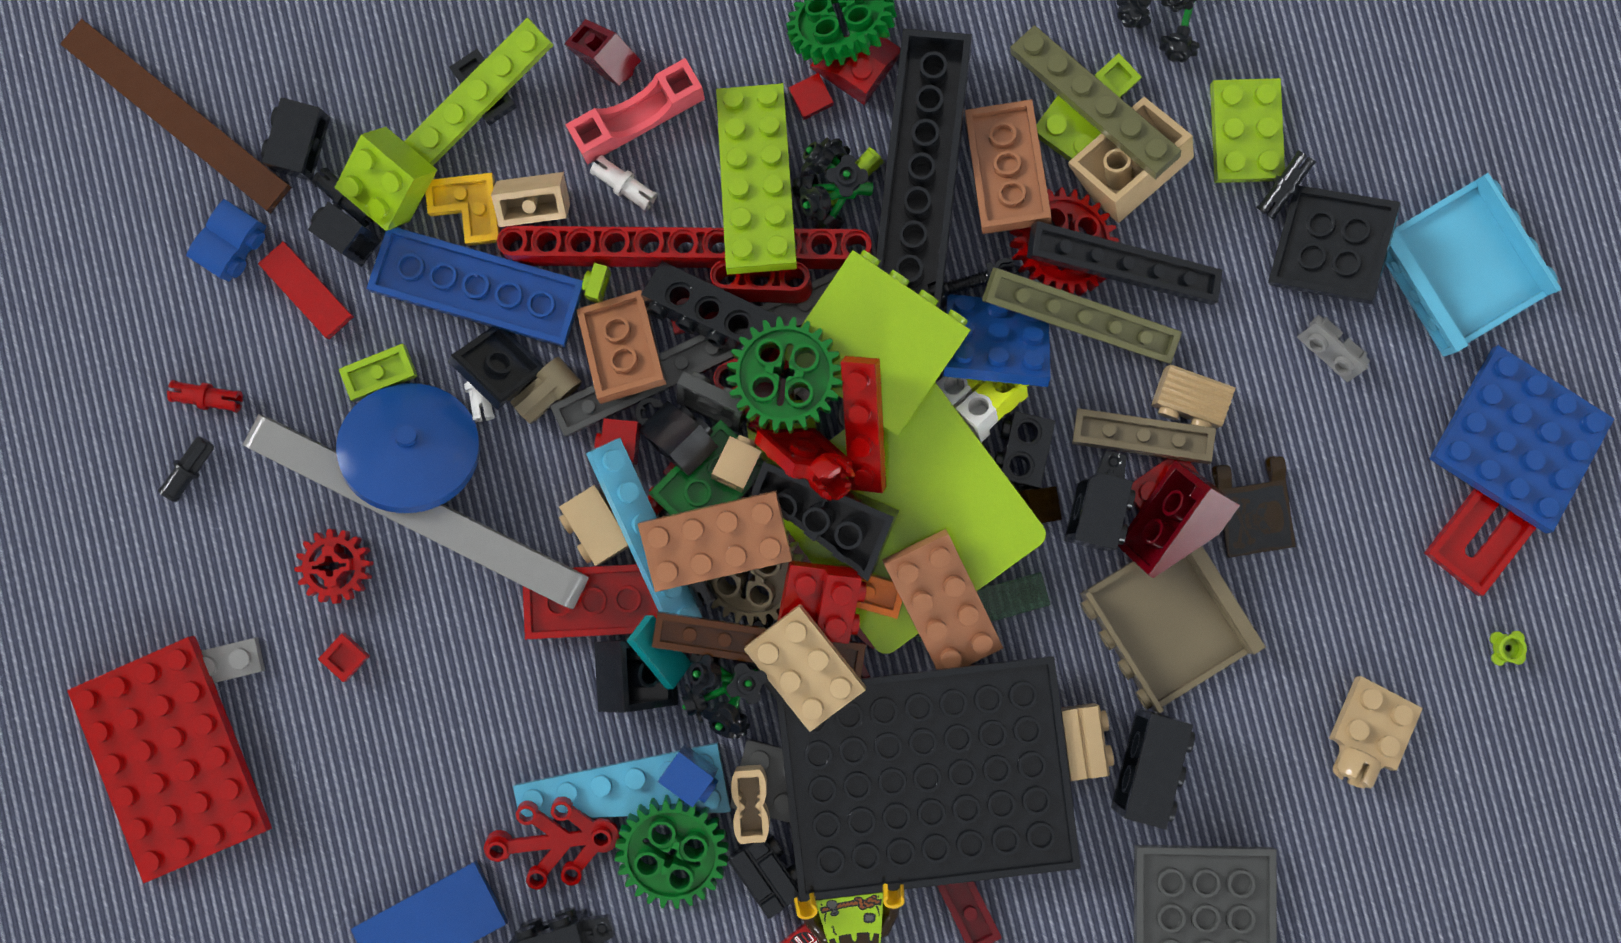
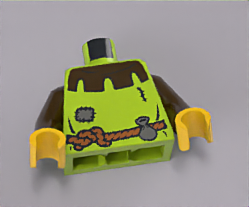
(852, 918)

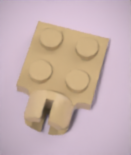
(1372, 732)

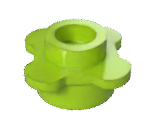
(1517, 648)

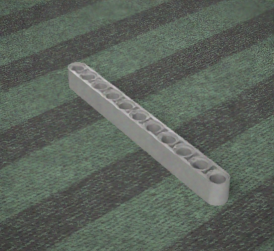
(439, 524)

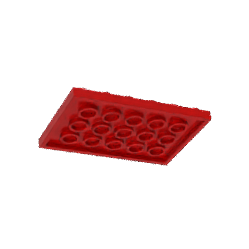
(169, 759)

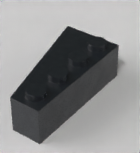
(848, 527)

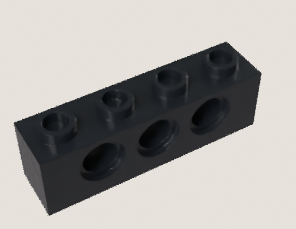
(672, 284)

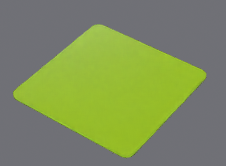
(939, 482)

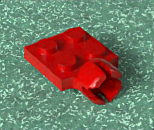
(810, 457)

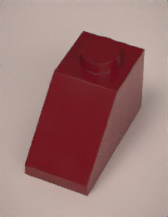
(603, 52)

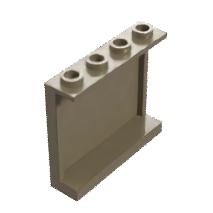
(1170, 626)

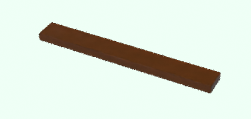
(175, 116)

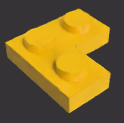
(470, 197)

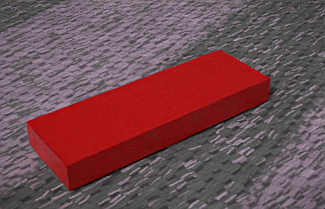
(306, 290)

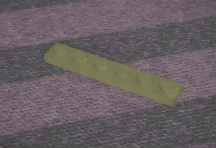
(1095, 102)
(1081, 315)

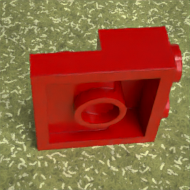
(827, 595)

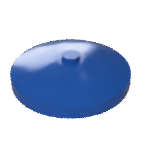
(408, 448)

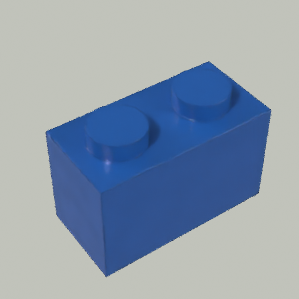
(690, 777)

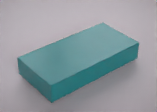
(665, 664)

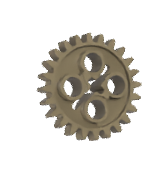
(755, 603)

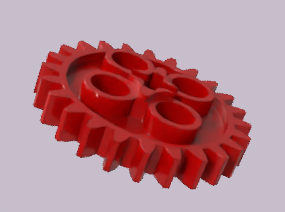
(1081, 215)

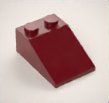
(1176, 520)

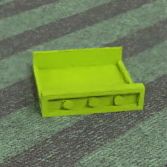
(884, 319)

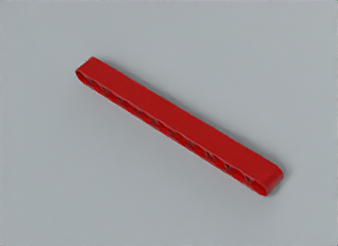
(669, 240)

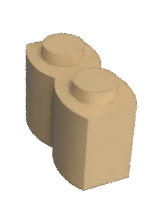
(749, 794)

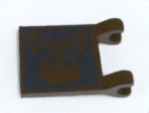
(1264, 511)

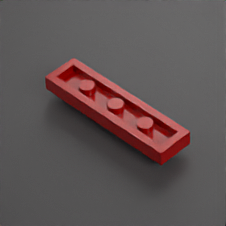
(864, 422)

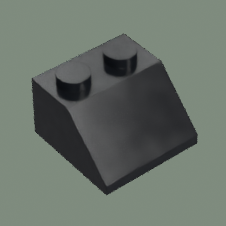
(626, 681)

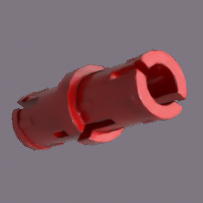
(204, 396)

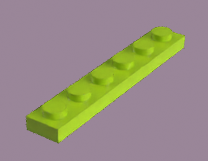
(479, 92)

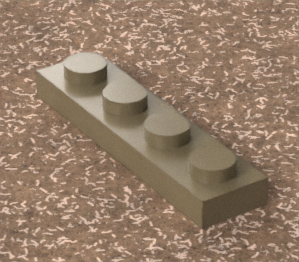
(1144, 436)

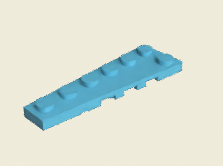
(619, 787)

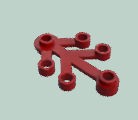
(556, 839)

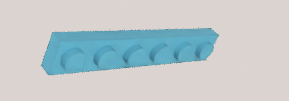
(630, 507)

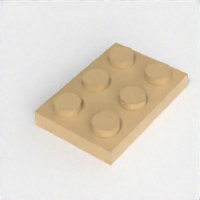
(805, 668)

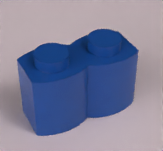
(227, 241)

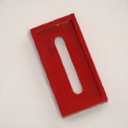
(1492, 558)

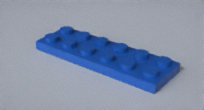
(476, 286)

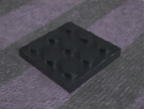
(1334, 244)

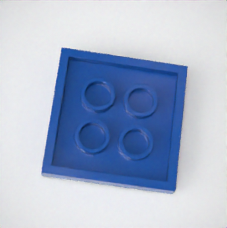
(1000, 345)

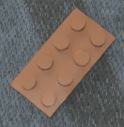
(1007, 166)
(715, 541)
(942, 602)

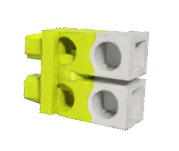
(981, 401)

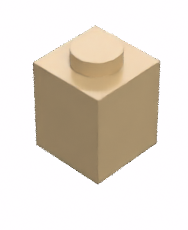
(736, 462)

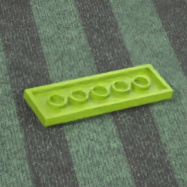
(755, 179)

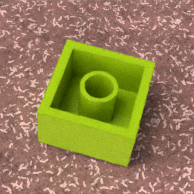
(385, 178)

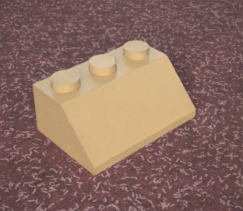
(1118, 180)

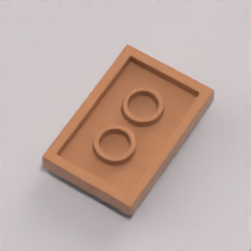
(620, 347)

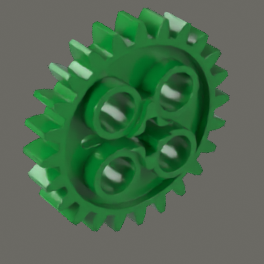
(818, 36)
(752, 371)
(658, 878)

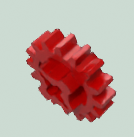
(333, 579)

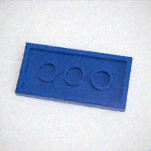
(448, 911)

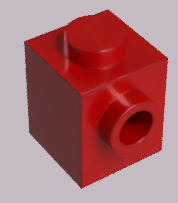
(623, 429)

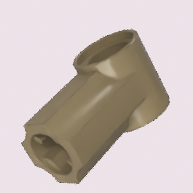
(552, 384)

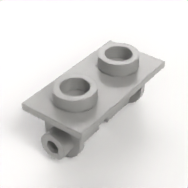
(1344, 358)

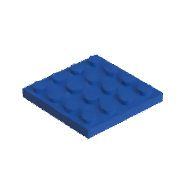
(1522, 439)

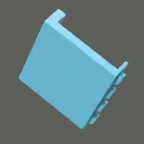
(1468, 265)

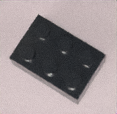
(1152, 768)

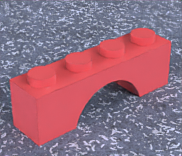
(662, 99)

